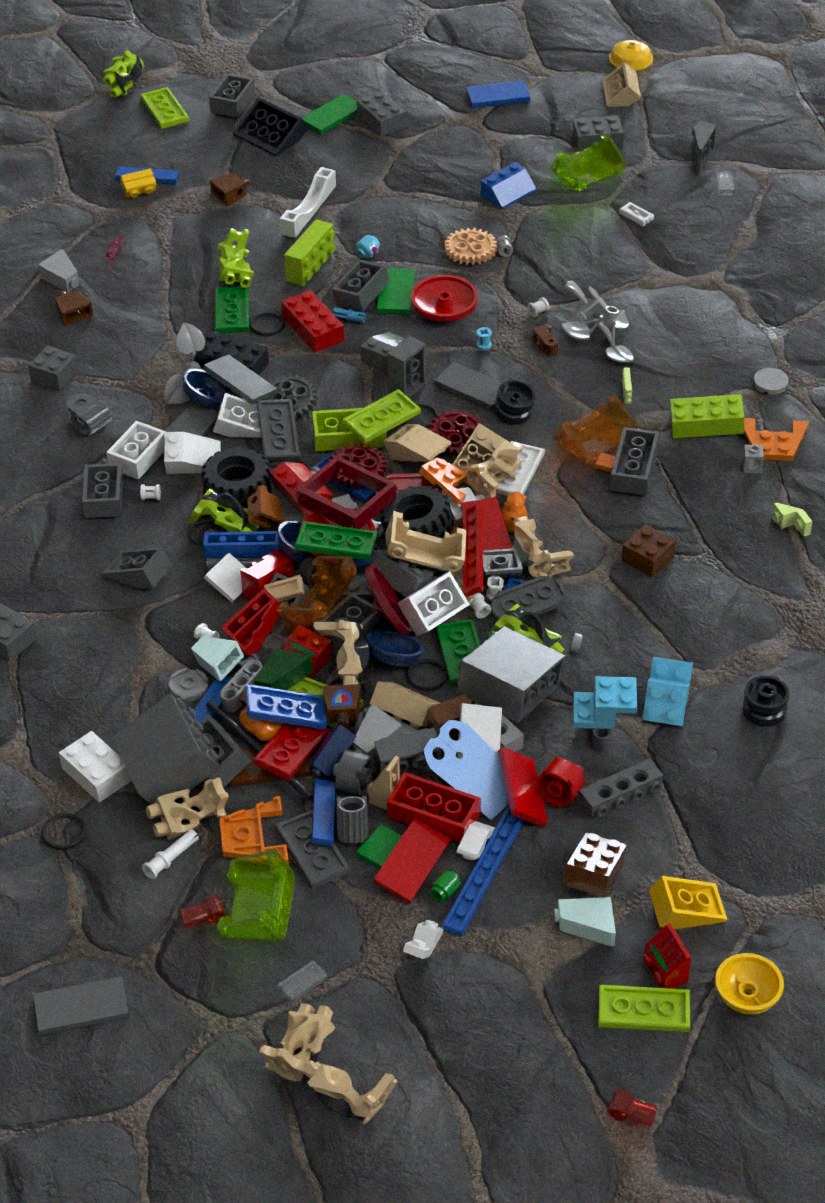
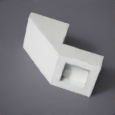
(475, 840)
(424, 939)

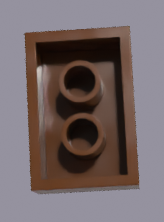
(595, 865)

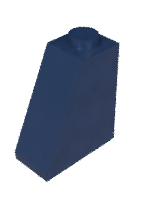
(331, 751)

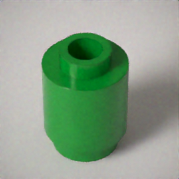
(445, 886)

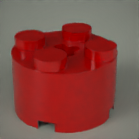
(560, 782)

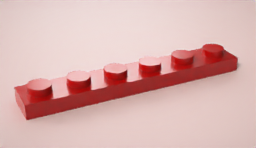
(474, 549)

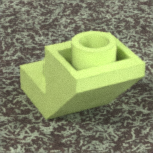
(789, 516)

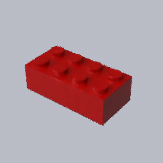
(312, 321)
(433, 804)

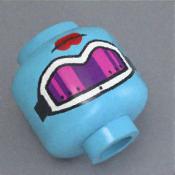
(368, 247)

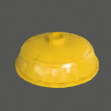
(633, 53)
(750, 975)

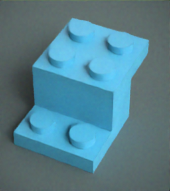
(667, 691)
(609, 697)

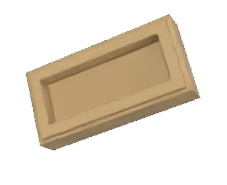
(286, 588)

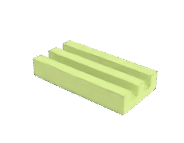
(626, 384)

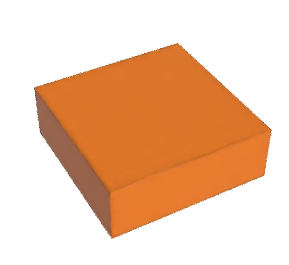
(605, 462)

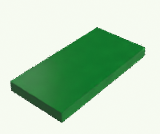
(331, 114)
(396, 295)
(231, 309)
(336, 540)
(456, 642)

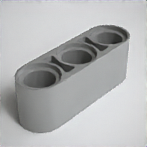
(232, 690)

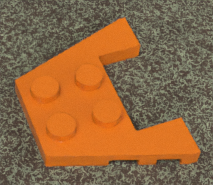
(776, 445)
(447, 477)
(243, 830)

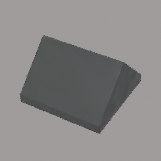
(501, 563)

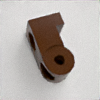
(544, 340)

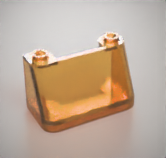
(596, 431)
(331, 579)

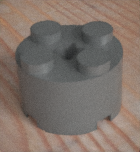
(354, 772)

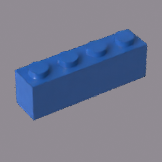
(240, 544)

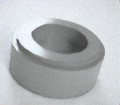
(576, 643)

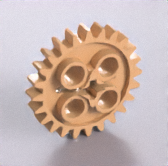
(470, 246)

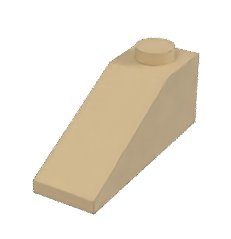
(384, 784)

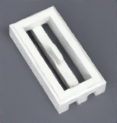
(636, 214)

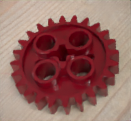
(456, 428)
(363, 457)

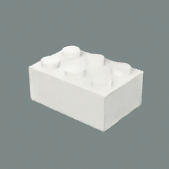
(137, 449)
(433, 604)
(94, 766)

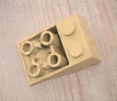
(415, 444)
(478, 447)

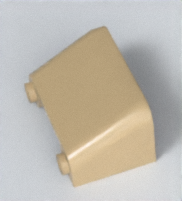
(425, 549)

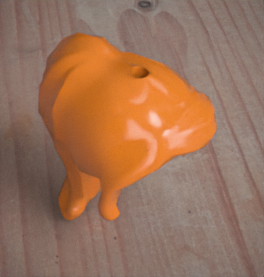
(514, 508)
(262, 729)

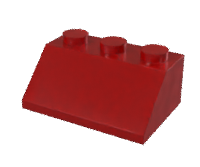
(289, 477)

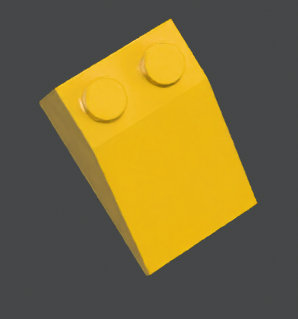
(686, 902)

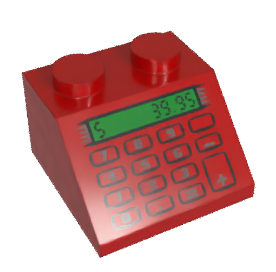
(311, 644)
(667, 958)

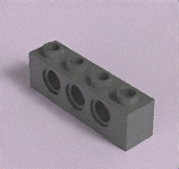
(620, 789)

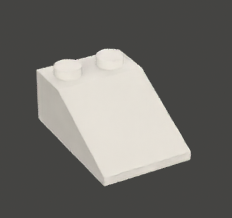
(237, 418)
(187, 452)

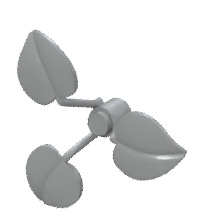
(580, 316)
(611, 317)
(187, 341)

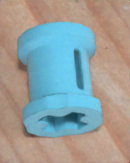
(484, 338)

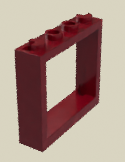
(336, 513)

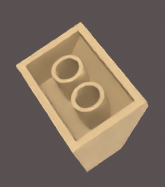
(621, 87)
(403, 703)

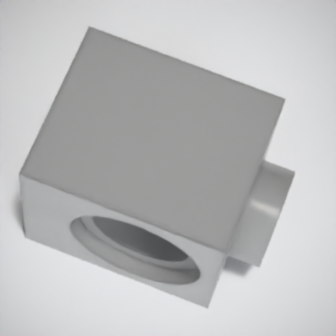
(753, 458)

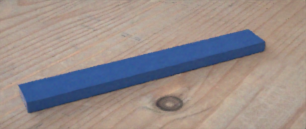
(483, 874)

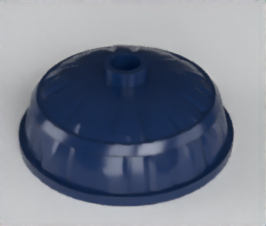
(204, 388)
(287, 538)
(393, 647)

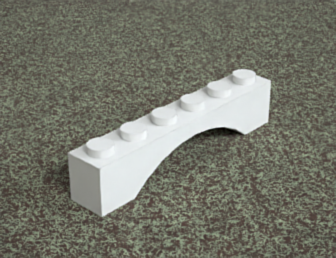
(322, 185)

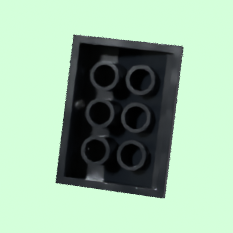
(270, 127)

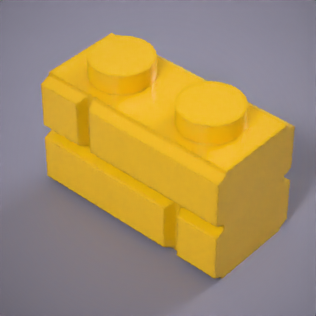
(138, 183)

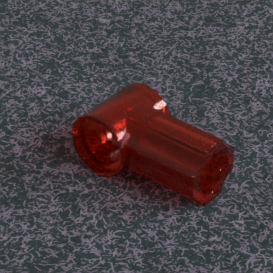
(209, 911)
(625, 1106)

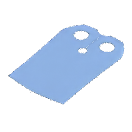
(477, 771)

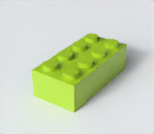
(309, 252)
(707, 416)
(332, 434)

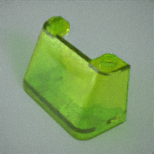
(590, 165)
(261, 897)

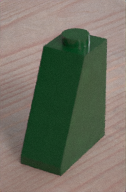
(284, 670)

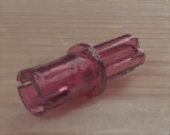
(115, 247)

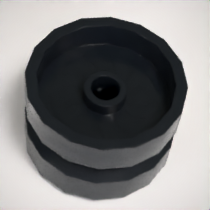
(514, 401)
(765, 700)

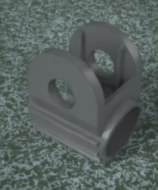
(93, 413)
(352, 825)

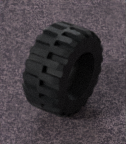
(236, 464)
(423, 503)

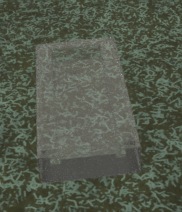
(725, 183)
(302, 981)

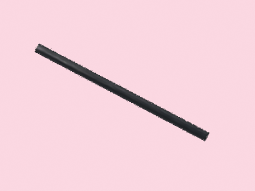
(253, 745)

